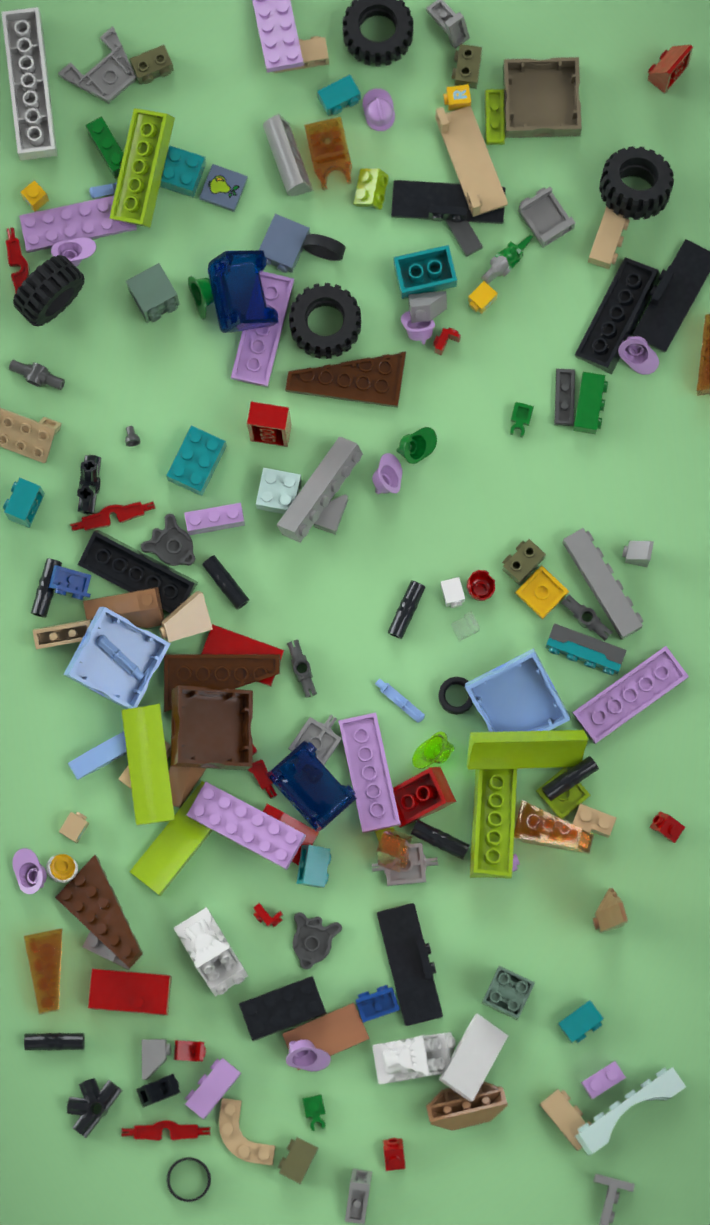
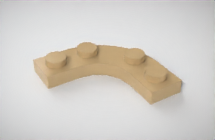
(234, 1139)

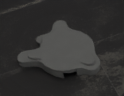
(170, 545)
(312, 940)

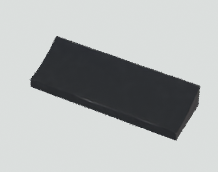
(618, 314)
(135, 570)

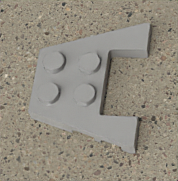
(109, 76)

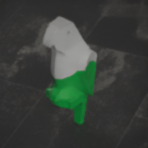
(505, 260)

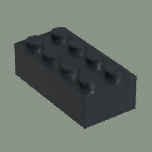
(282, 1008)

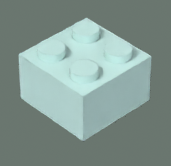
(277, 490)

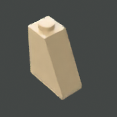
(187, 619)

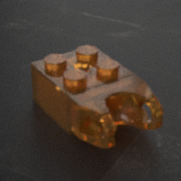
(332, 155)

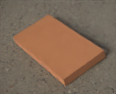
(332, 1031)

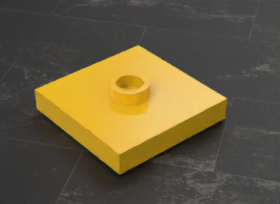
(542, 592)

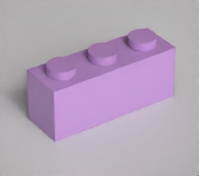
(214, 519)
(212, 1088)

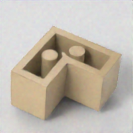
(594, 821)

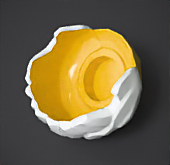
(62, 868)

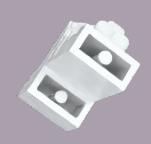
(211, 952)
(413, 1057)

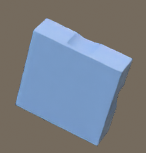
(101, 673)
(518, 696)

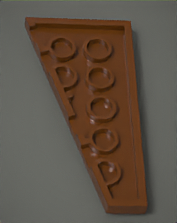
(360, 380)
(216, 671)
(98, 909)

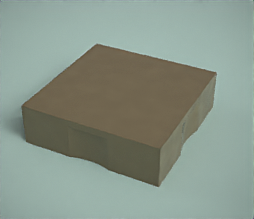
(542, 97)

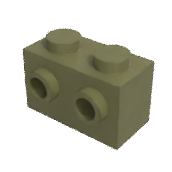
(152, 65)
(468, 65)
(523, 561)
(298, 1159)

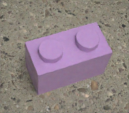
(603, 1080)

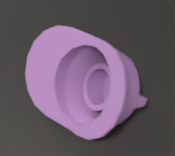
(378, 109)
(74, 249)
(417, 331)
(639, 355)
(388, 475)
(28, 871)
(307, 1057)

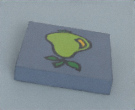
(223, 187)

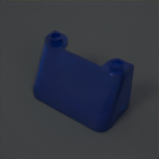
(239, 291)
(311, 786)

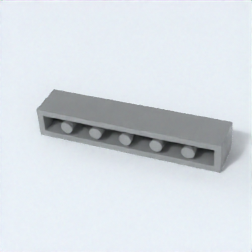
(319, 489)
(602, 583)

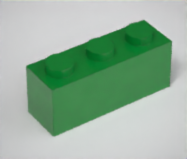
(106, 145)
(590, 403)

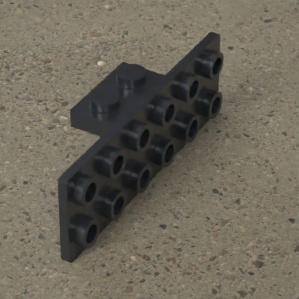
(437, 203)
(674, 295)
(410, 964)

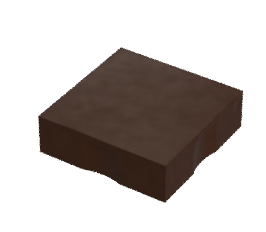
(211, 728)

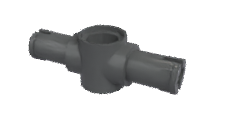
(37, 374)
(578, 610)
(306, 677)

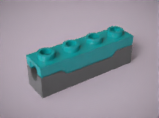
(586, 649)

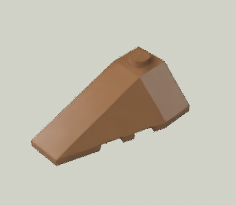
(140, 607)
(182, 782)
(610, 913)

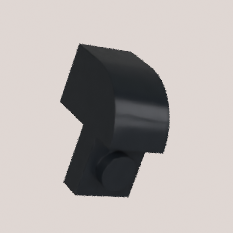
(158, 1090)

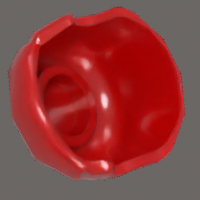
(480, 585)

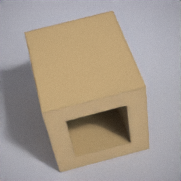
(74, 826)

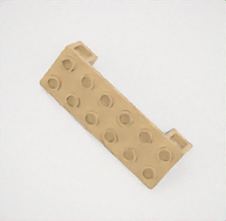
(471, 160)
(26, 435)

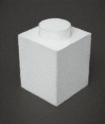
(452, 592)

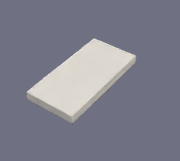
(473, 1057)

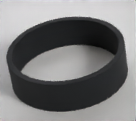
(324, 247)
(168, 1180)

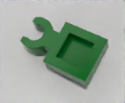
(521, 416)
(314, 1108)

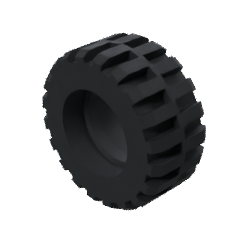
(377, 51)
(641, 164)
(48, 290)
(316, 298)

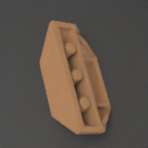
(455, 1112)

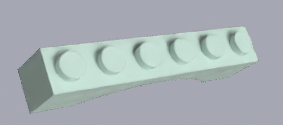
(597, 1134)

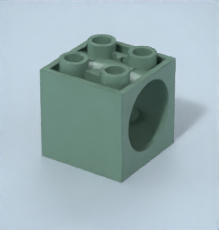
(153, 293)
(508, 992)

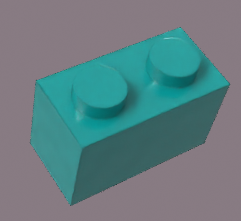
(339, 95)
(313, 866)
(581, 1021)

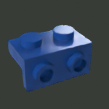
(70, 581)
(377, 1004)

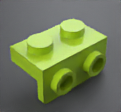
(371, 188)

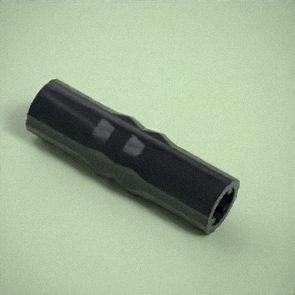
(225, 582)
(44, 593)
(406, 609)
(570, 778)
(440, 839)
(54, 1041)

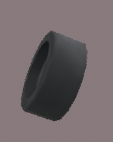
(442, 699)

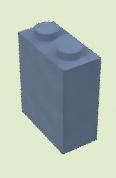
(284, 243)

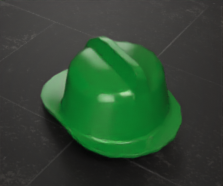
(201, 293)
(417, 445)

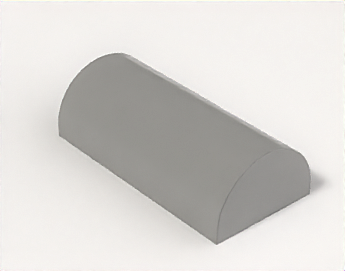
(287, 156)

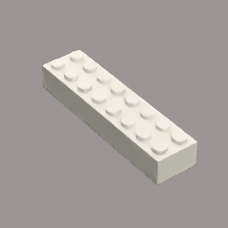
(29, 84)

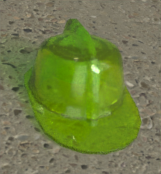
(434, 750)

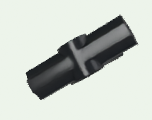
(89, 484)
(85, 1106)

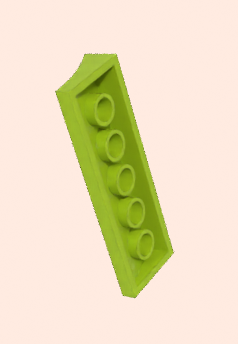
(142, 167)
(526, 749)
(148, 765)
(493, 823)
(171, 849)

